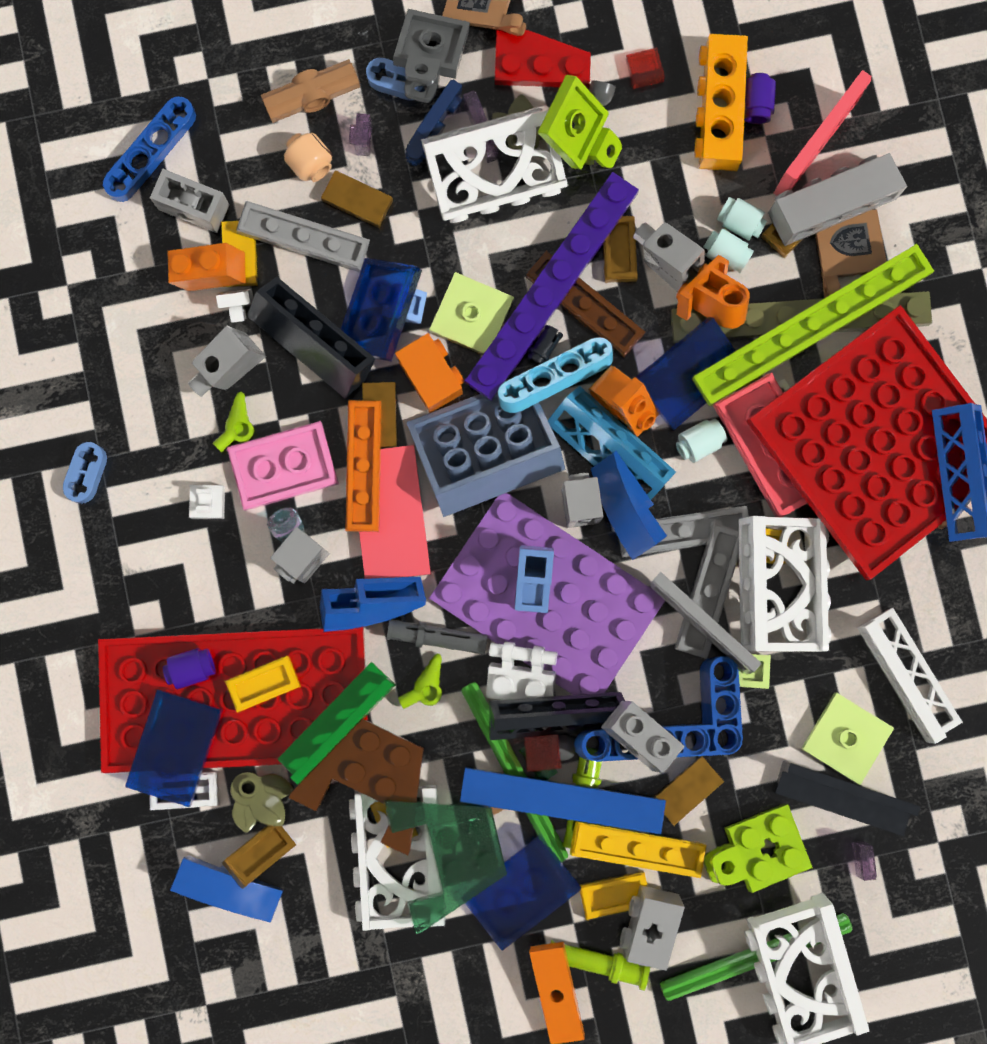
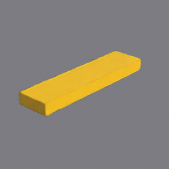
(637, 849)

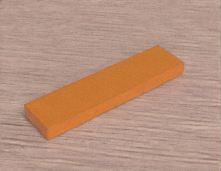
(363, 466)

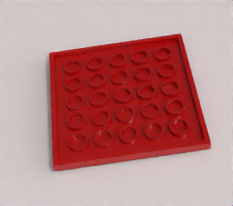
(864, 441)

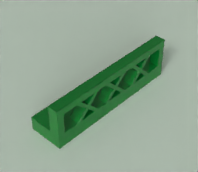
(336, 722)

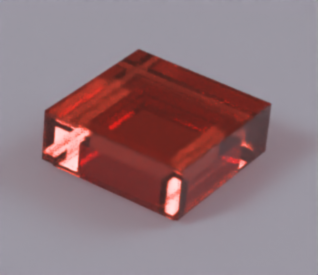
(645, 68)
(543, 753)

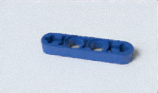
(144, 145)

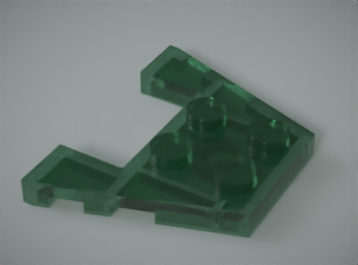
(463, 851)

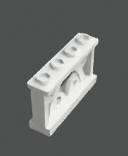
(453, 145)
(813, 574)
(388, 885)
(842, 1002)

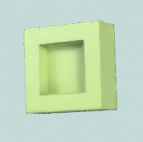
(760, 677)

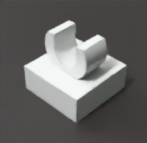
(235, 301)
(207, 502)

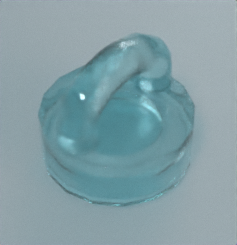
(284, 522)

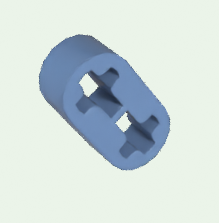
(388, 85)
(77, 470)

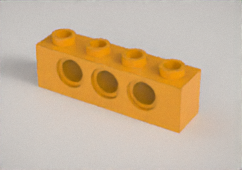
(730, 54)

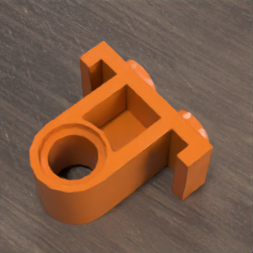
(714, 295)
(625, 399)

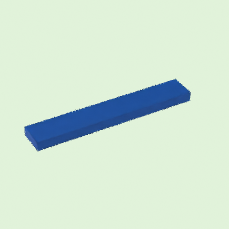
(563, 800)

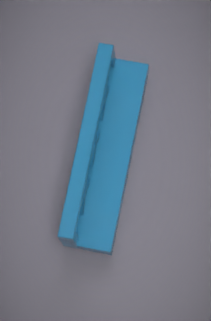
(611, 436)

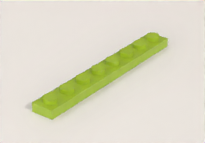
(812, 325)

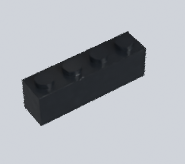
(310, 337)

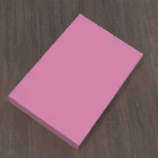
(282, 465)

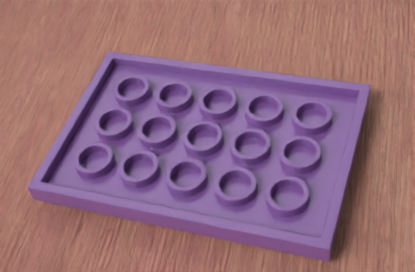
(593, 604)

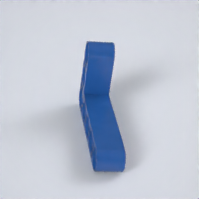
(705, 733)

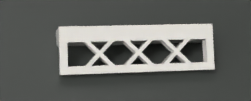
(903, 679)

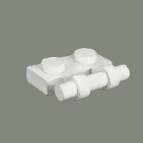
(518, 682)

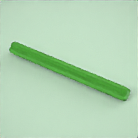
(510, 765)
(727, 967)

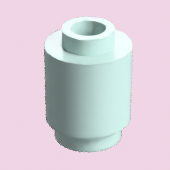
(742, 218)
(730, 248)
(701, 440)

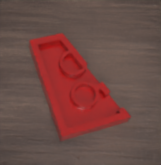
(538, 61)

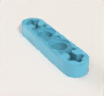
(553, 371)

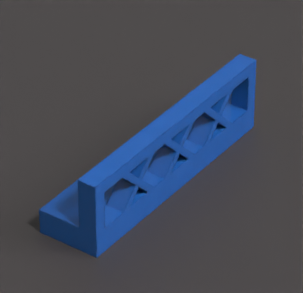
(975, 461)

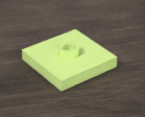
(471, 313)
(847, 738)

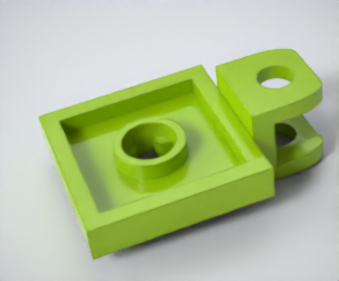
(588, 138)
(744, 855)

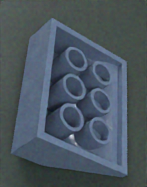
(483, 451)

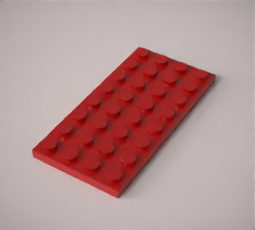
(254, 737)

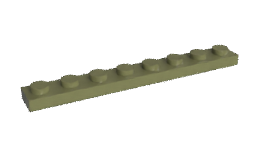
(769, 315)

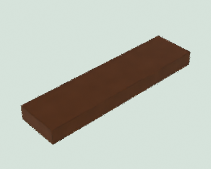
(595, 312)

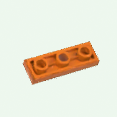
(559, 1008)

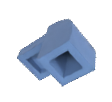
(534, 578)

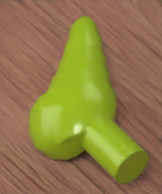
(237, 425)
(426, 686)

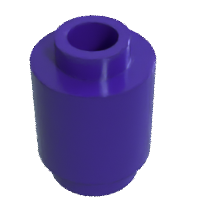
(759, 98)
(189, 668)

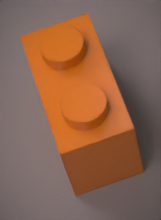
(206, 267)
(429, 372)

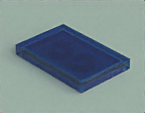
(380, 306)
(671, 375)
(173, 748)
(526, 895)

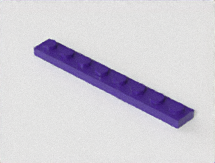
(552, 286)

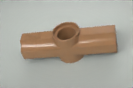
(310, 91)

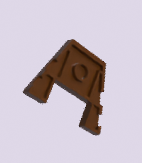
(374, 765)

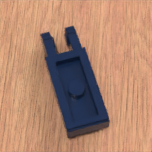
(432, 125)

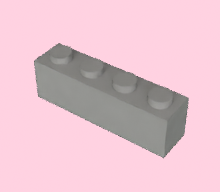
(837, 198)

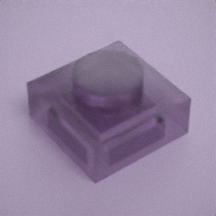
(361, 134)

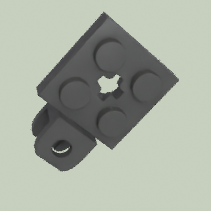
(427, 63)

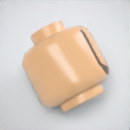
(308, 157)

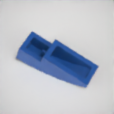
(627, 506)
(370, 602)
(219, 889)

